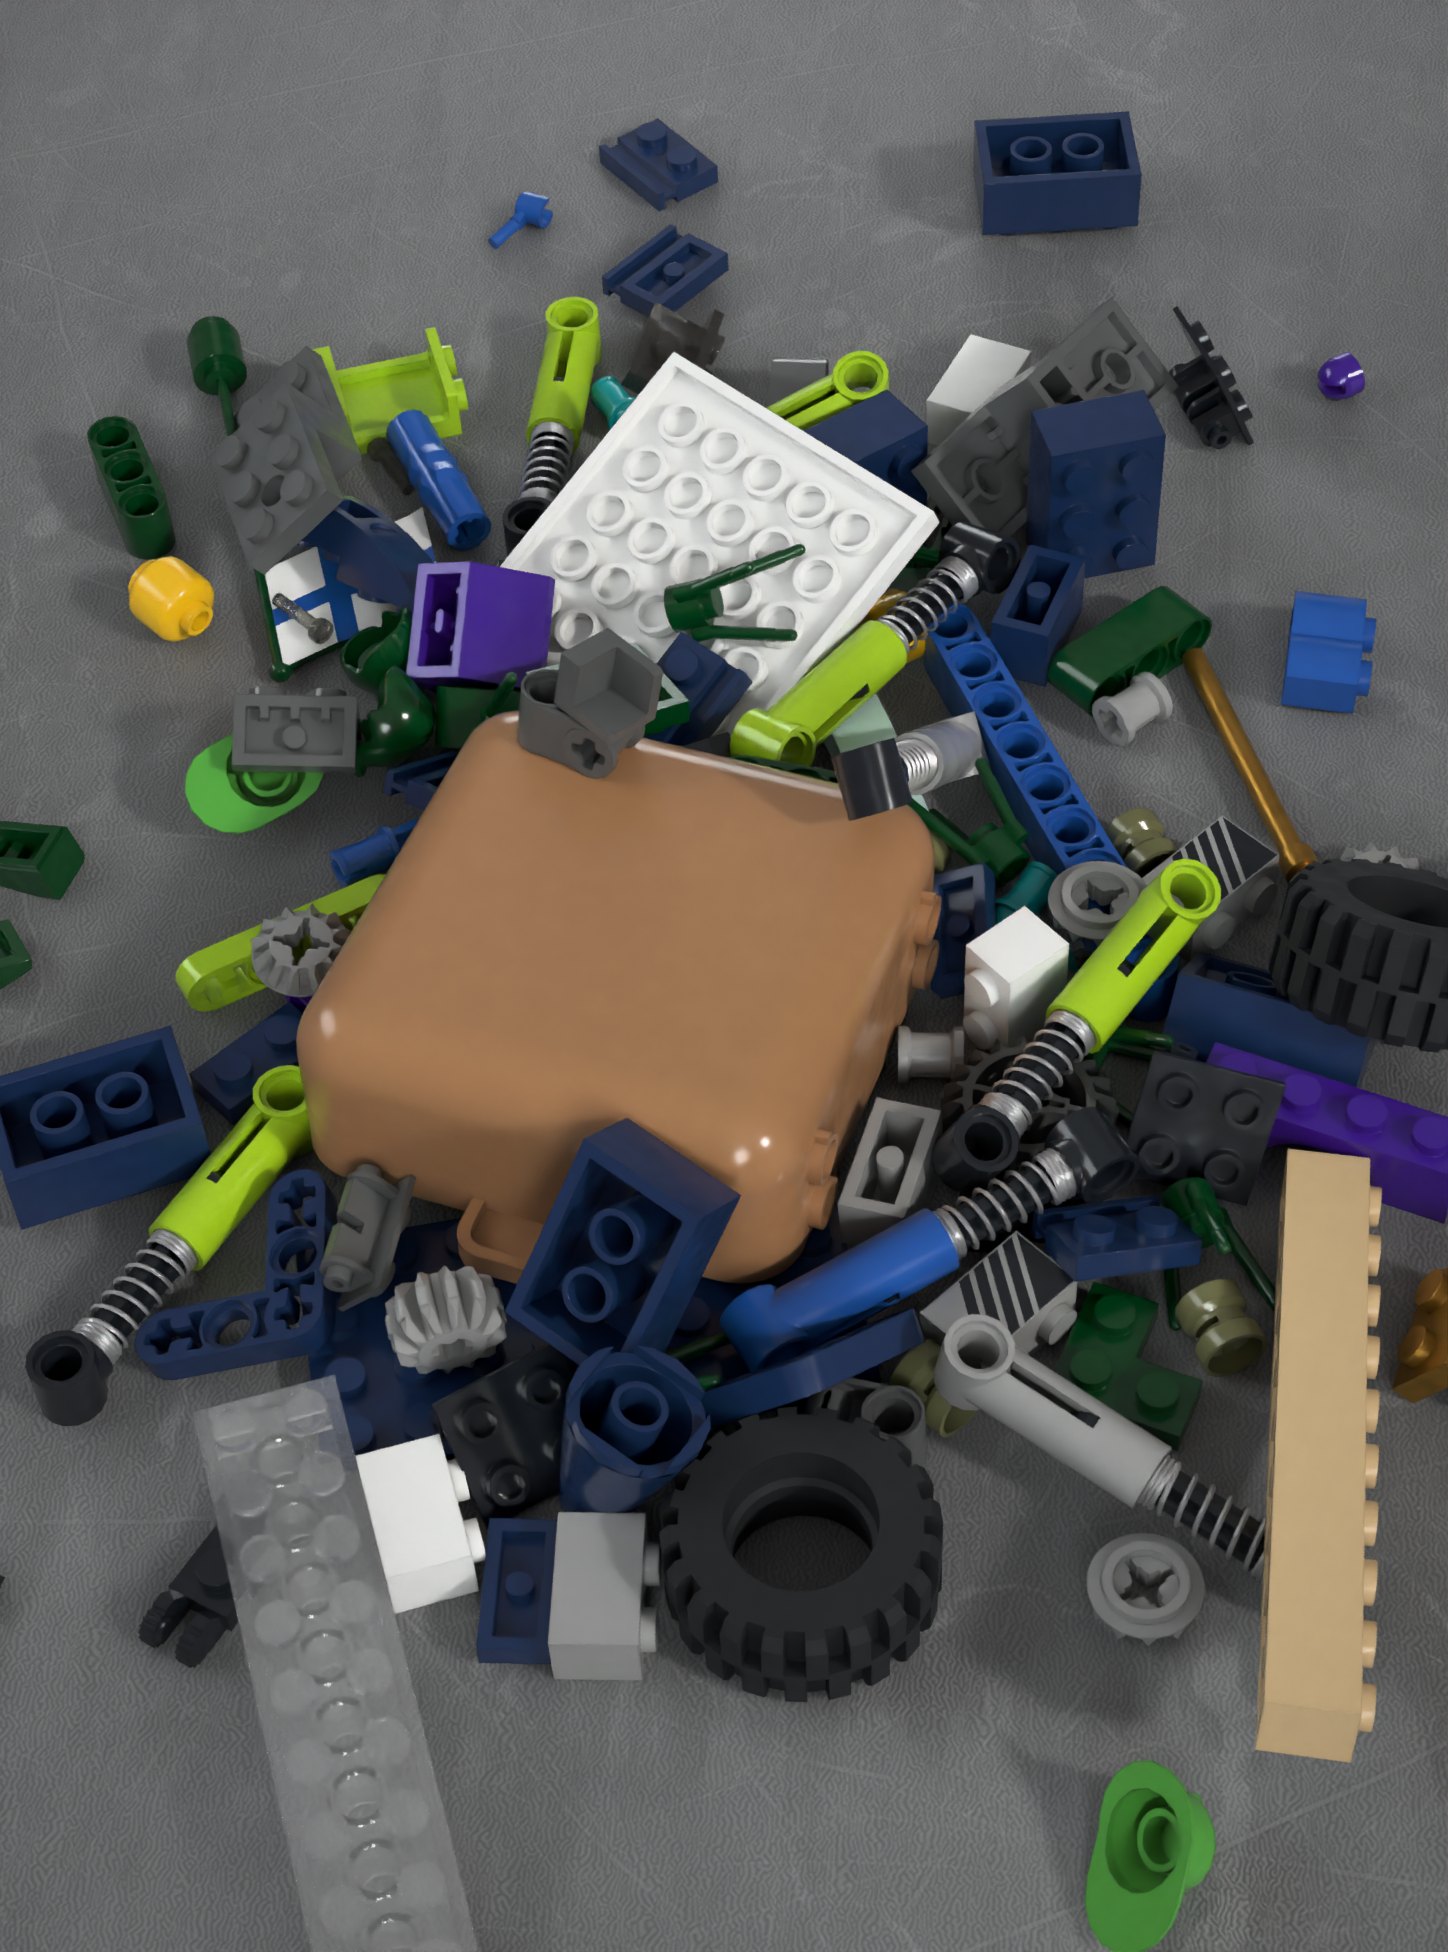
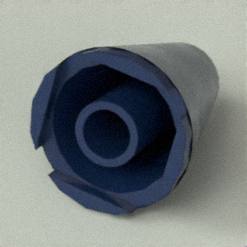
(628, 1429)

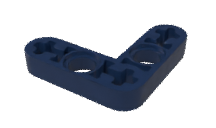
(267, 1310)
(813, 1369)

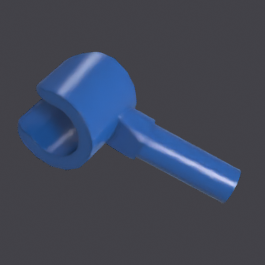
(528, 210)

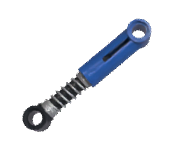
(775, 1324)

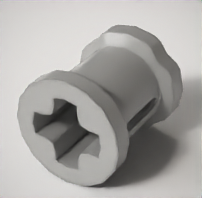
(1132, 709)
(929, 1053)

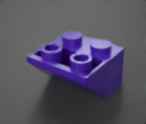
(478, 624)

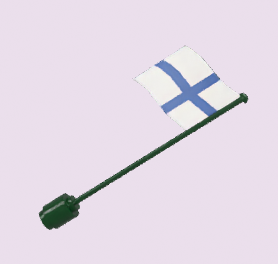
(307, 577)

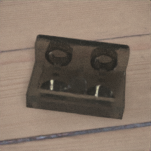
(669, 333)

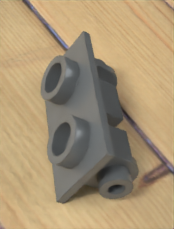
(362, 1259)

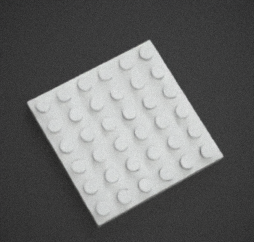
(700, 486)

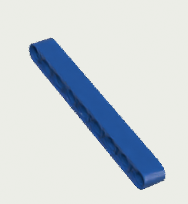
(1028, 769)

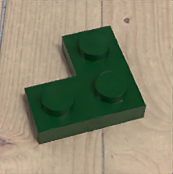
(1106, 1363)

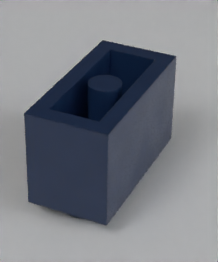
(1038, 612)

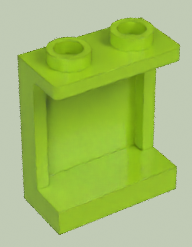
(383, 389)

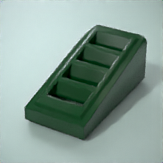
(53, 859)

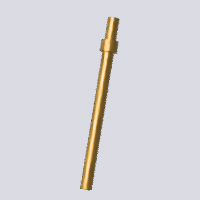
(1292, 852)

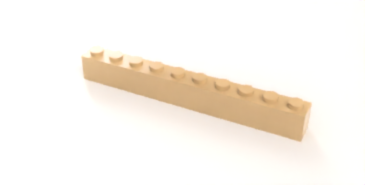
(1320, 1463)

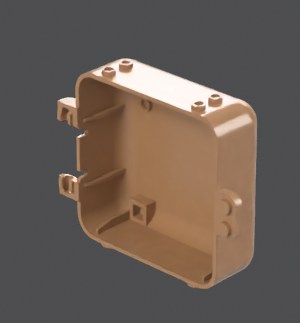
(613, 950)

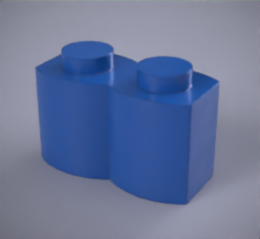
(1326, 652)

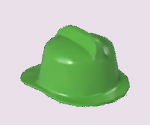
(242, 799)
(1146, 1854)

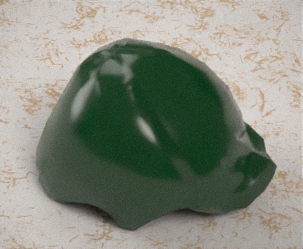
(377, 649)
(399, 724)

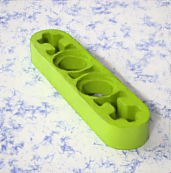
(210, 976)

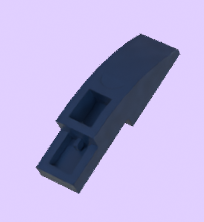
(370, 552)

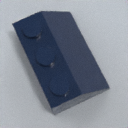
(1244, 1010)

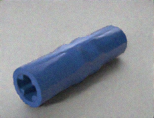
(438, 480)

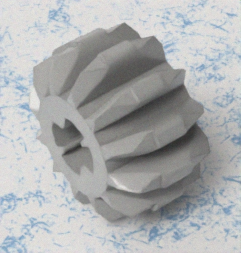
(445, 1320)

